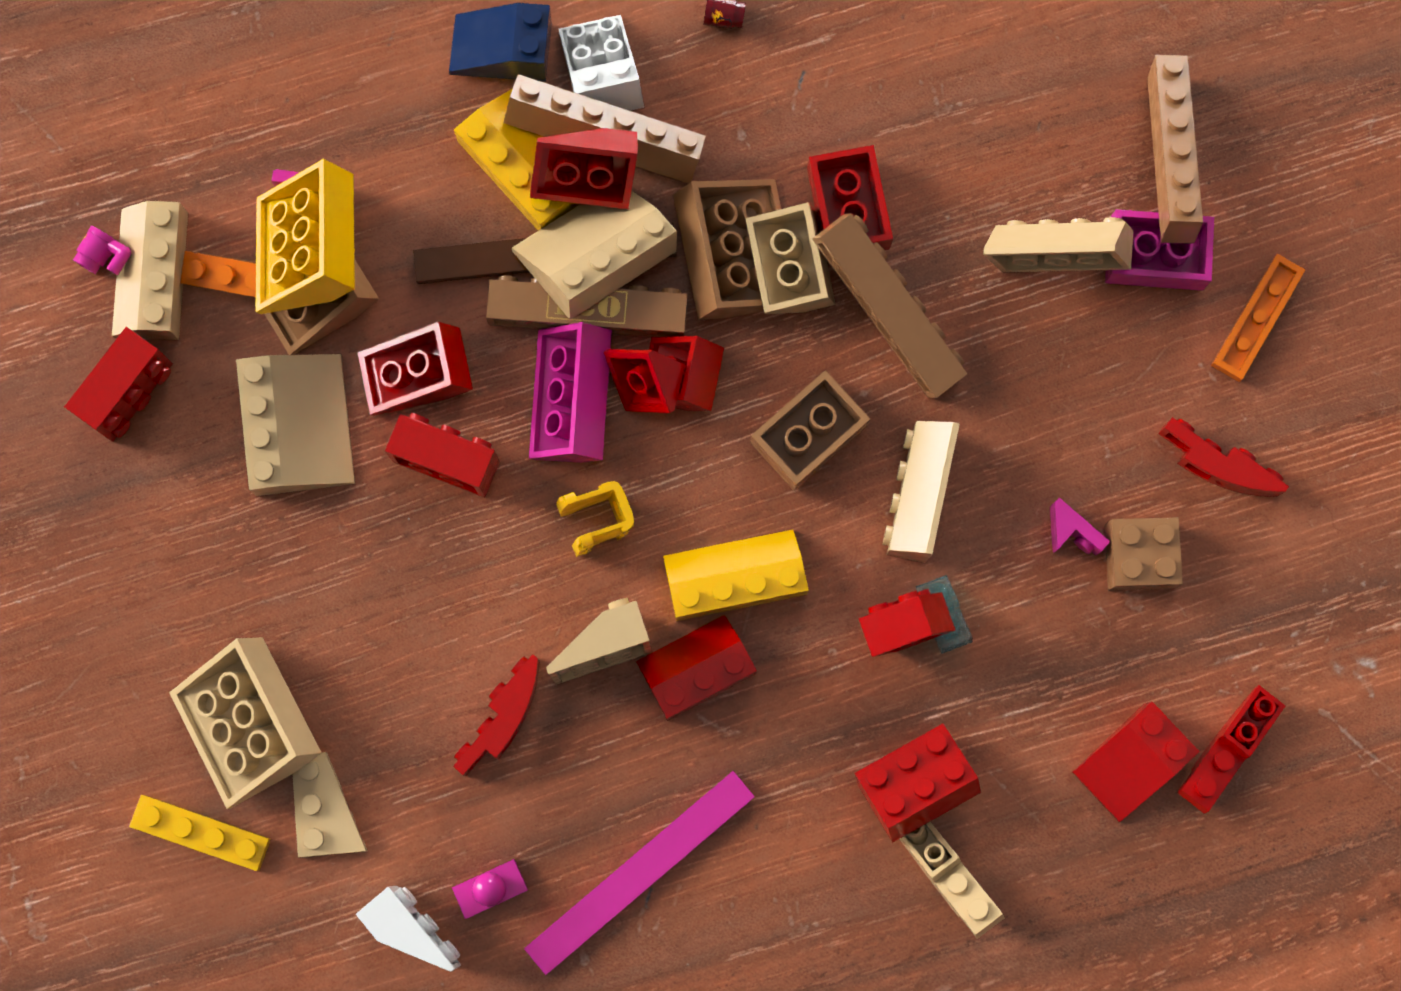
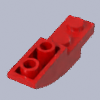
(1231, 471)
(512, 706)
(1230, 748)

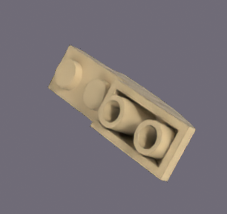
(952, 879)

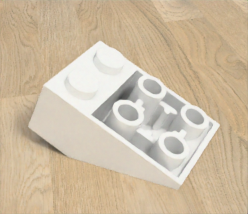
(602, 62)
(399, 925)

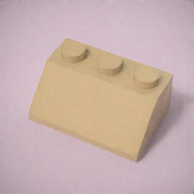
(788, 262)

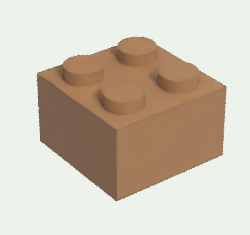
(1143, 554)

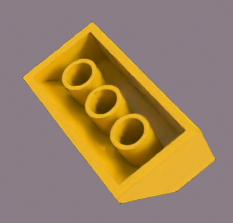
(735, 575)

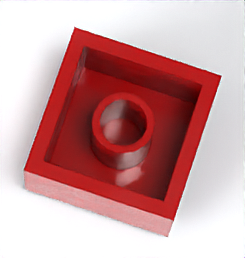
(906, 622)

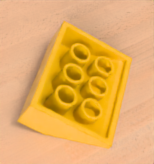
(508, 159)
(305, 239)

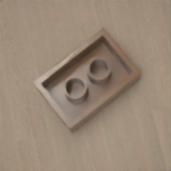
(809, 430)

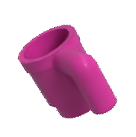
(98, 248)

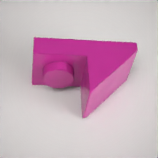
(1067, 523)

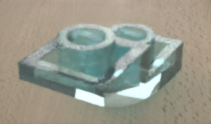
(962, 634)

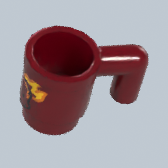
(724, 13)

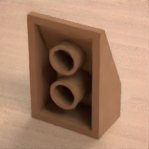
(308, 324)

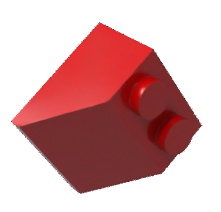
(701, 369)

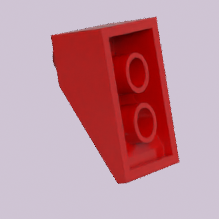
(586, 167)
(415, 369)
(1135, 761)

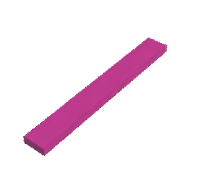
(639, 873)

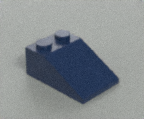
(502, 42)

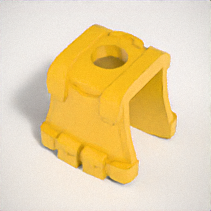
(607, 491)

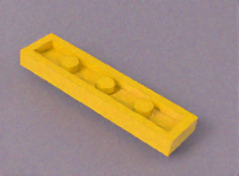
(200, 832)

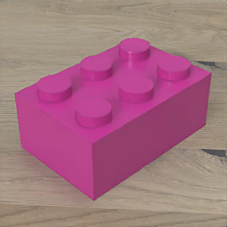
(1165, 264)

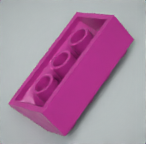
(570, 393)

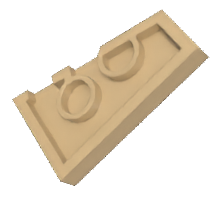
(322, 812)

